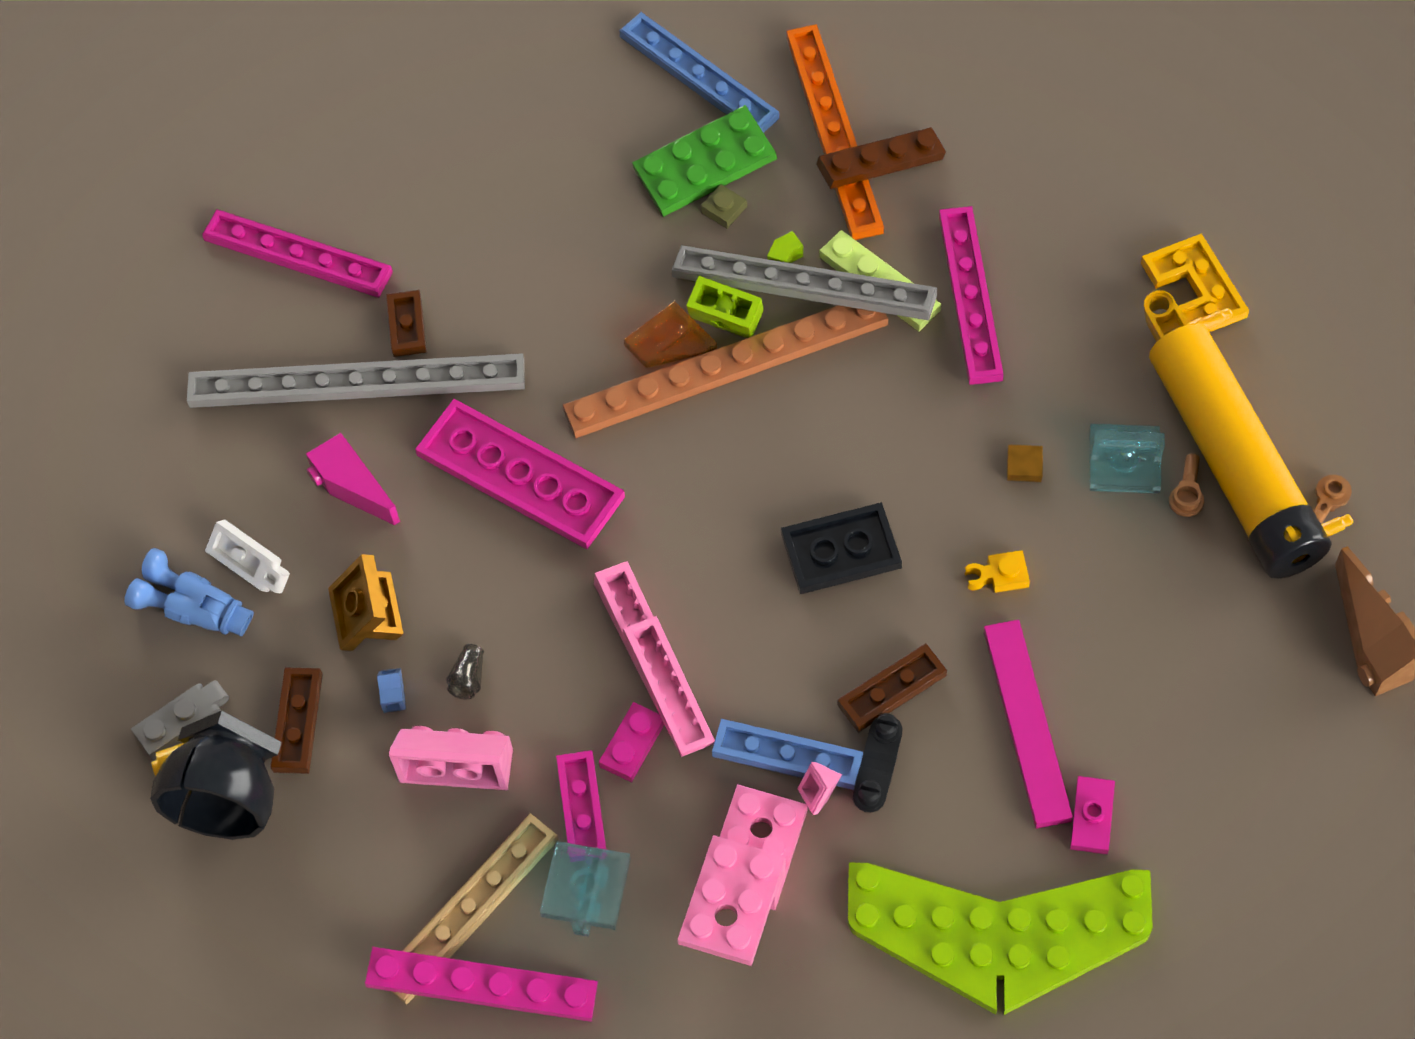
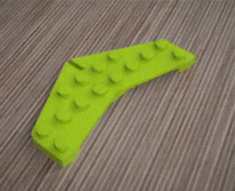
(975, 941)

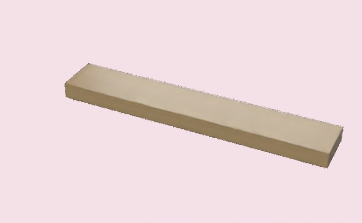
(483, 892)

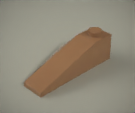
(1379, 636)

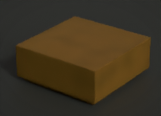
(1025, 463)

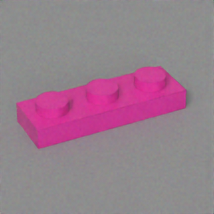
(581, 799)

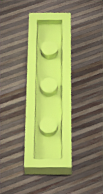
(850, 256)

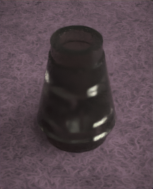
(466, 673)

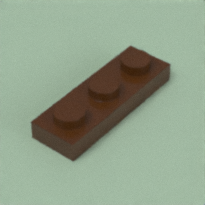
(892, 687)
(297, 719)

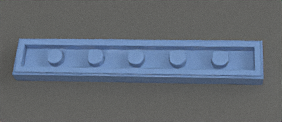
(695, 70)

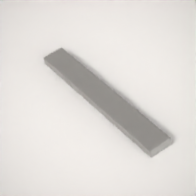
(806, 282)

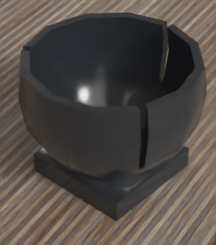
(225, 779)

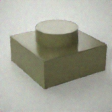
(723, 206)

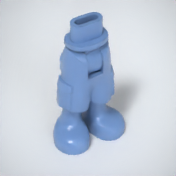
(193, 600)

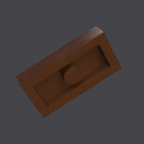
(406, 323)

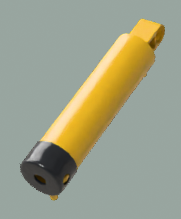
(1234, 441)

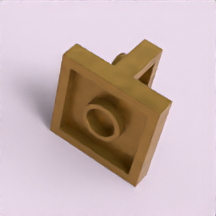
(364, 604)

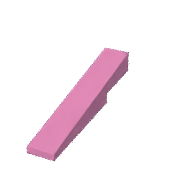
(653, 658)

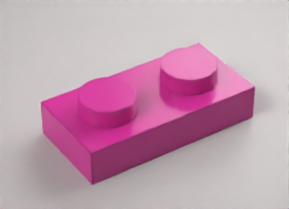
(631, 742)

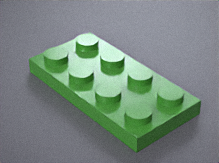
(704, 160)

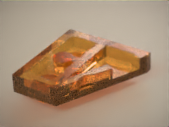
(669, 338)

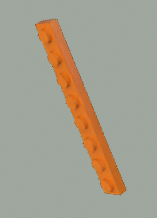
(833, 126)

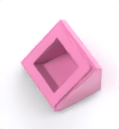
(818, 786)

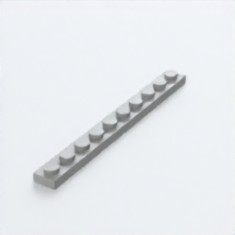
(356, 380)

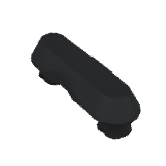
(877, 763)

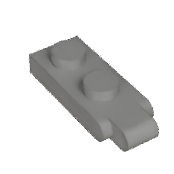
(164, 726)

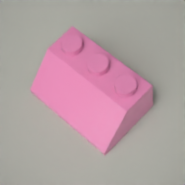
(452, 758)

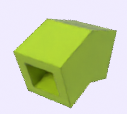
(786, 248)

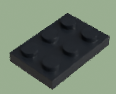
(841, 548)

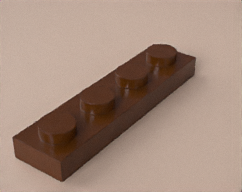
(880, 158)

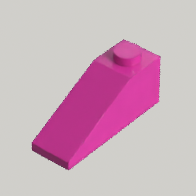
(348, 479)

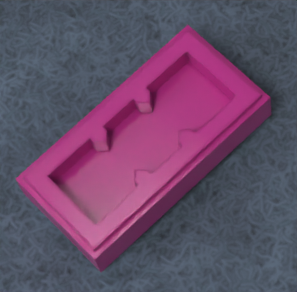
(1092, 815)

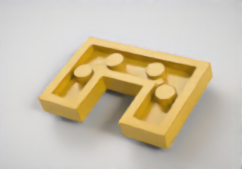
(1205, 274)

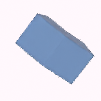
(391, 690)

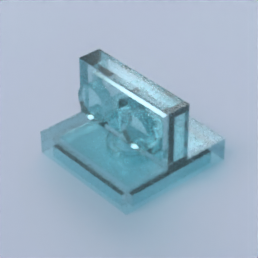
(1125, 458)
(585, 886)

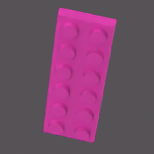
(520, 473)

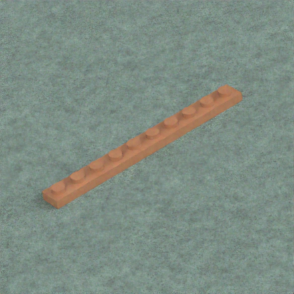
(719, 367)

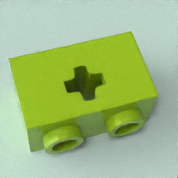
(725, 307)

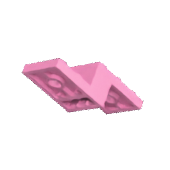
(743, 875)

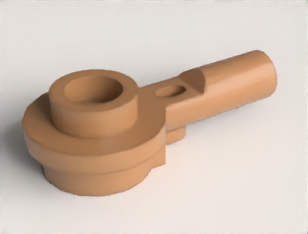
(1332, 493)
(1187, 497)

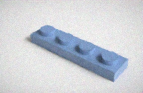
(783, 752)

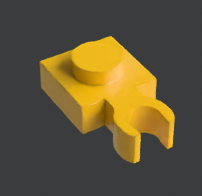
(1003, 571)

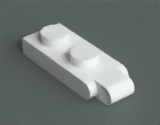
(247, 558)

